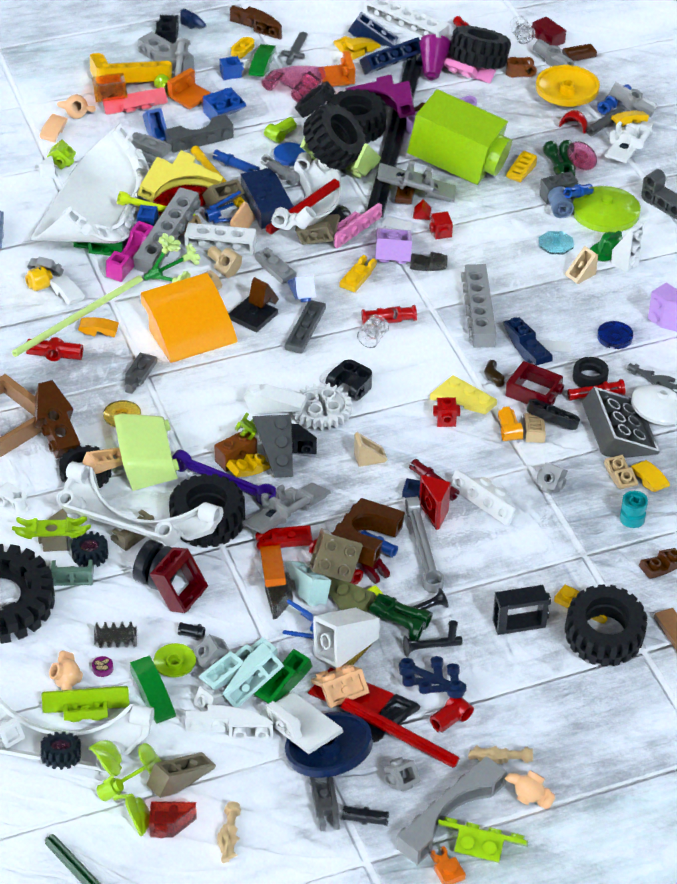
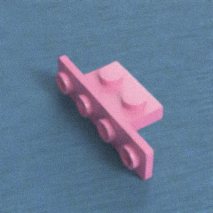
(468, 71)
(355, 223)

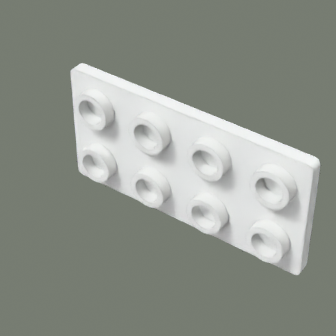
(301, 722)

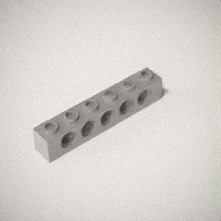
(171, 222)
(479, 306)

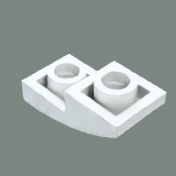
(67, 288)

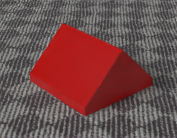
(434, 499)

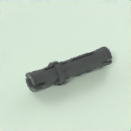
(603, 122)

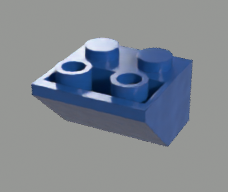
(222, 103)

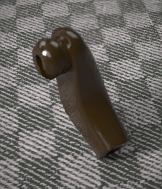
(494, 375)

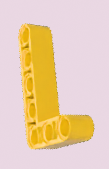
(132, 71)

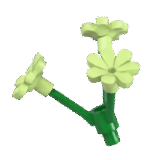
(170, 245)

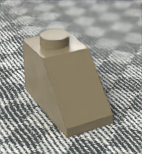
(222, 190)
(55, 543)

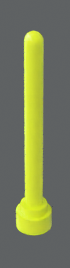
(123, 198)

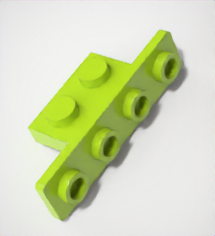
(85, 703)
(480, 843)

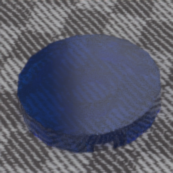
(615, 334)

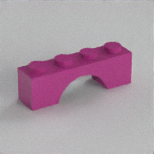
(121, 264)

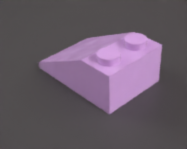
(393, 245)
(664, 307)

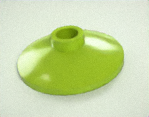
(174, 660)

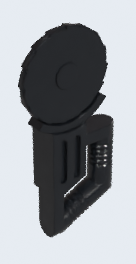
(394, 714)

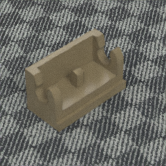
(127, 539)

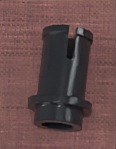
(196, 631)

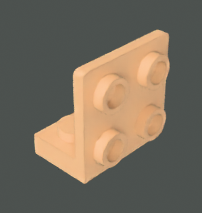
(341, 684)

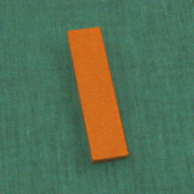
(272, 566)

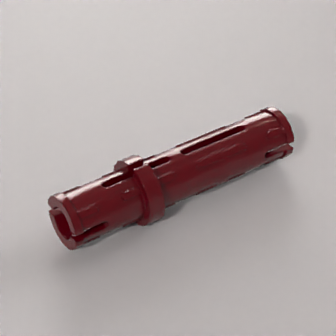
(421, 470)

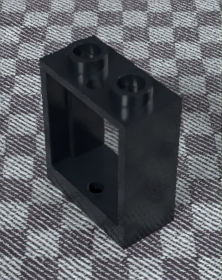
(520, 598)

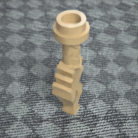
(501, 755)
(227, 836)

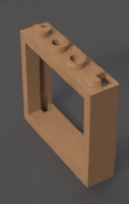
(27, 401)

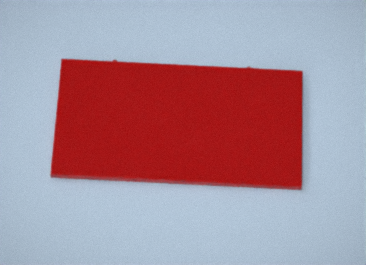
(375, 700)

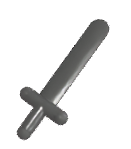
(294, 52)

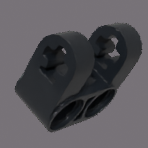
(353, 374)

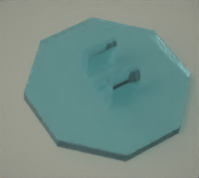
(556, 242)

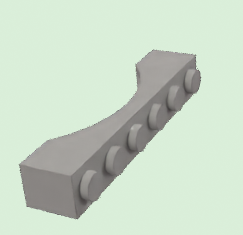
(480, 782)

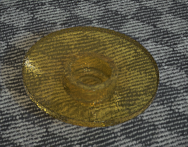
(119, 407)

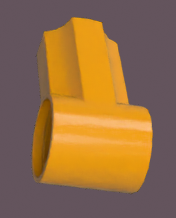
(510, 427)

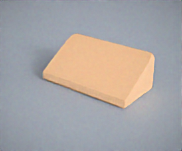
(243, 217)

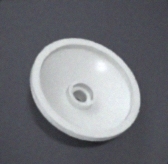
(656, 404)

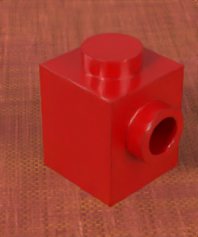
(441, 225)

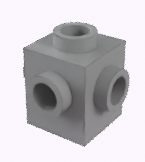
(551, 478)
(210, 651)
(401, 774)

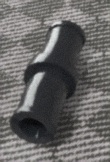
(365, 815)

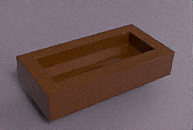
(580, 52)
(405, 195)

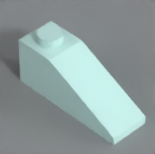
(309, 585)
(252, 675)

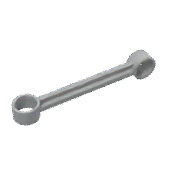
(413, 511)

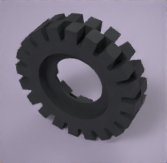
(36, 592)

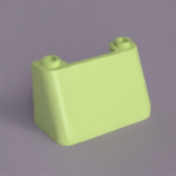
(145, 449)

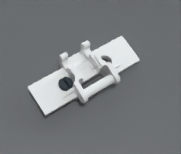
(628, 140)

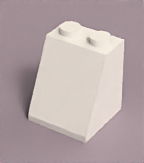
(343, 635)

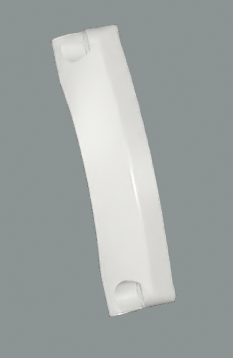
(312, 177)

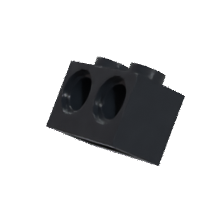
(168, 27)

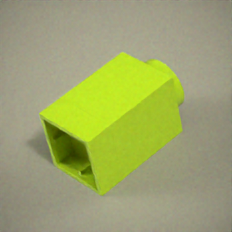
(459, 137)

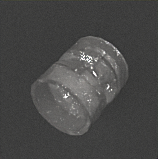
(521, 29)
(373, 331)

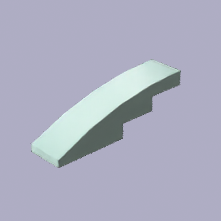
(224, 670)

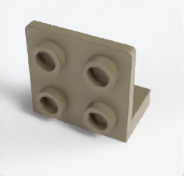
(320, 232)
(335, 556)

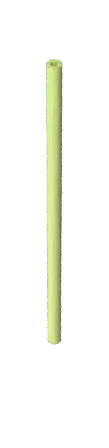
(76, 316)

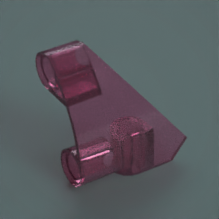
(298, 78)

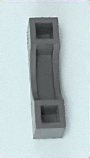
(182, 139)

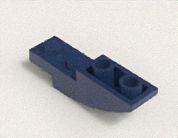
(525, 342)

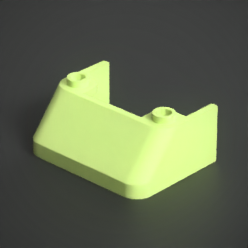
(362, 166)

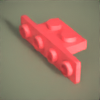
(135, 101)

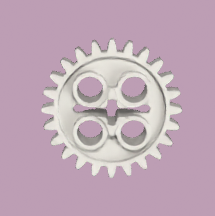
(333, 401)

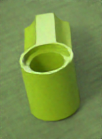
(279, 131)

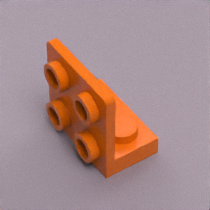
(341, 74)
(184, 90)

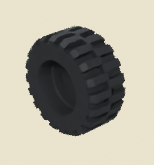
(479, 47)
(367, 108)
(334, 136)
(215, 491)
(605, 647)

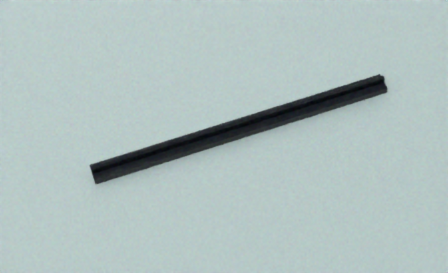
(394, 138)

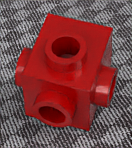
(446, 412)

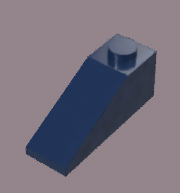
(368, 28)

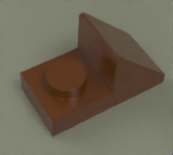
(261, 293)

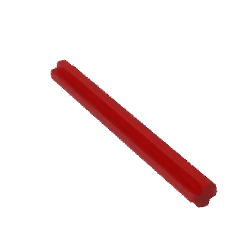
(309, 201)
(400, 732)

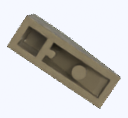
(178, 773)

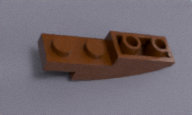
(257, 19)

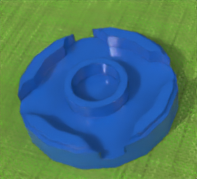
(287, 153)

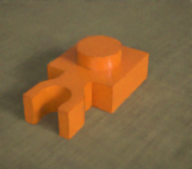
(447, 869)

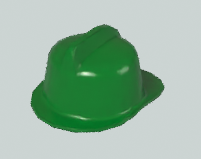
(606, 245)

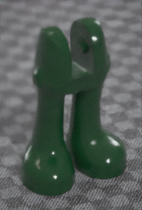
(551, 151)
(385, 607)

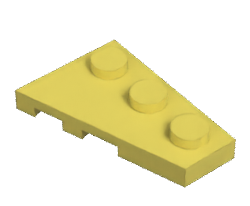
(466, 395)

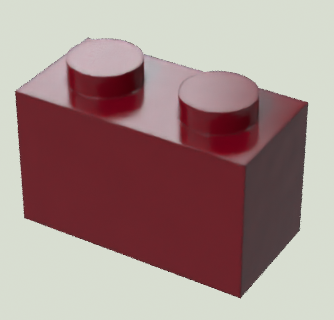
(549, 31)

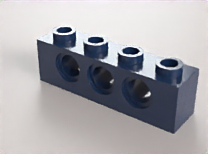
(390, 56)

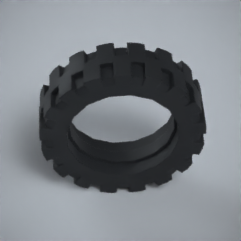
(315, 99)
(78, 455)

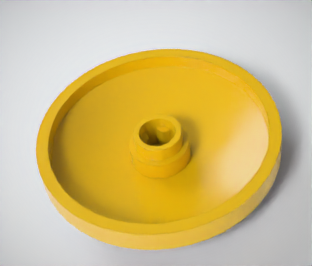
(567, 85)

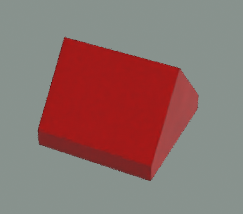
(422, 211)

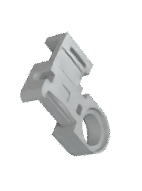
(48, 263)

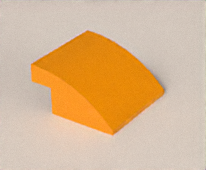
(188, 317)

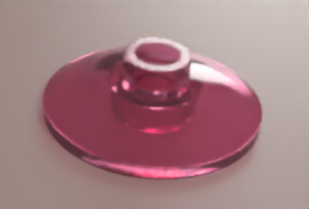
(582, 155)

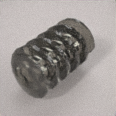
(115, 634)

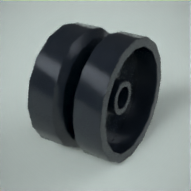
(147, 559)

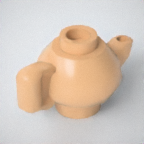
(76, 106)
(66, 672)
(531, 789)

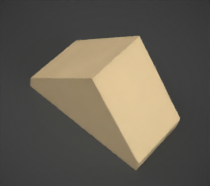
(583, 266)
(367, 451)

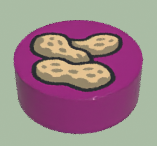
(102, 666)

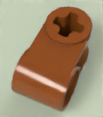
(518, 67)

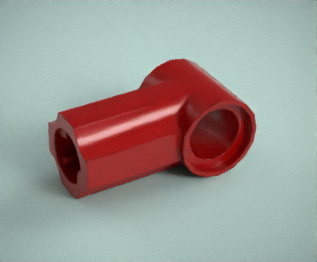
(453, 711)

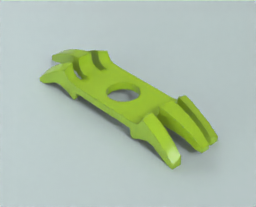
(248, 427)
(37, 528)

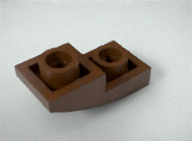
(662, 564)

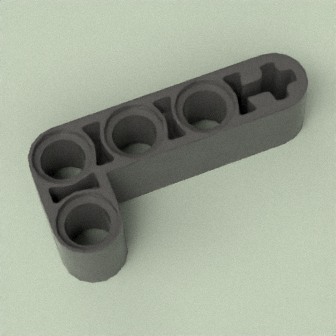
(658, 195)

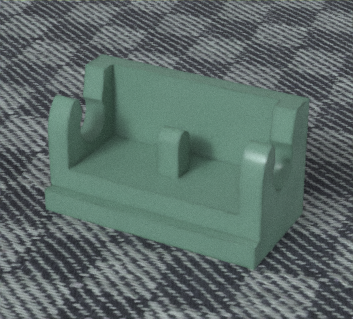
(72, 575)

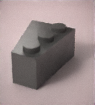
(276, 440)

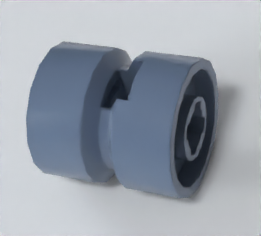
(560, 205)

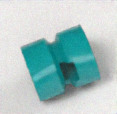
(633, 509)

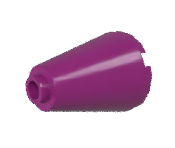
(433, 54)

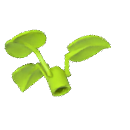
(112, 787)

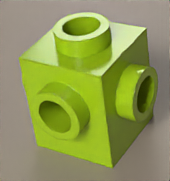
(62, 154)

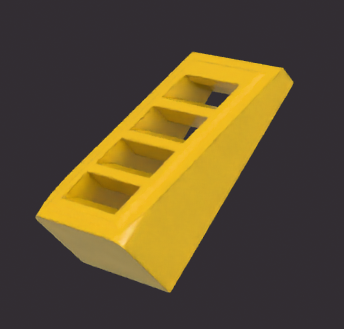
(523, 165)

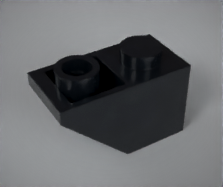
(303, 440)

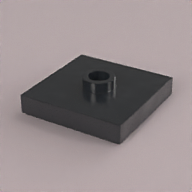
(252, 316)

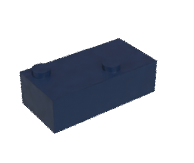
(264, 194)

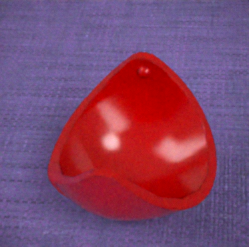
(576, 116)

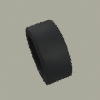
(593, 364)

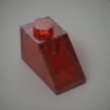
(170, 818)

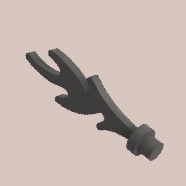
(662, 380)

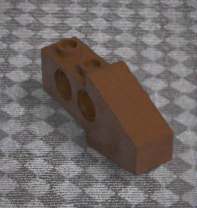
(53, 404)

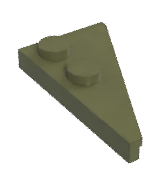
(349, 595)

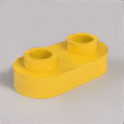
(242, 47)

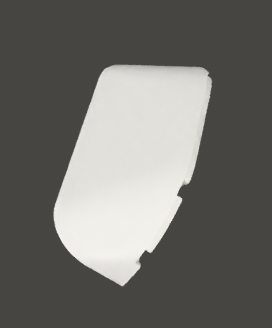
(88, 199)

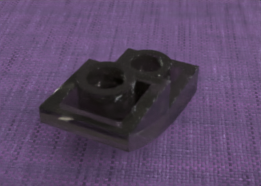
(434, 262)

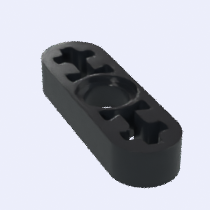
(553, 414)

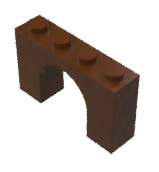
(374, 517)

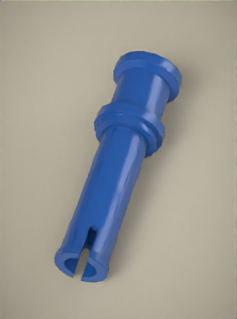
(609, 103)

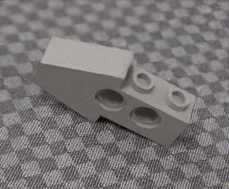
(161, 50)

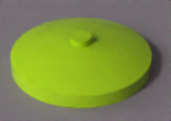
(607, 209)

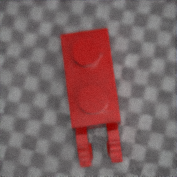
(285, 537)

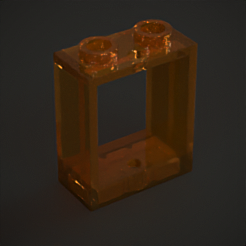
(107, 85)

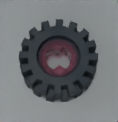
(89, 541)
(60, 750)

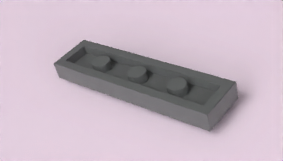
(305, 326)

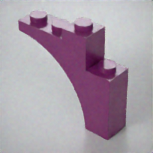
(395, 96)

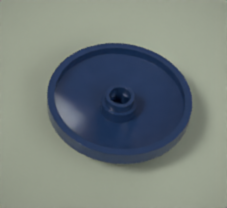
(338, 754)

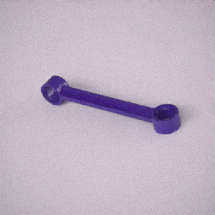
(185, 462)

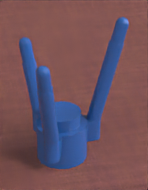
(213, 212)
(307, 615)

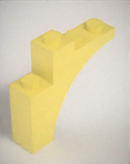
(182, 172)

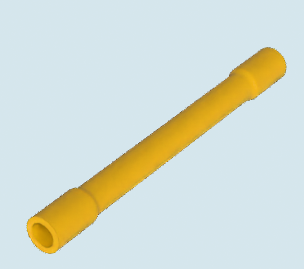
(201, 157)

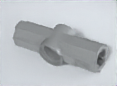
(551, 54)
(632, 99)

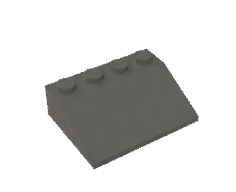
(617, 425)

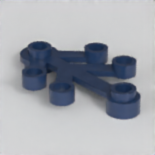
(455, 688)

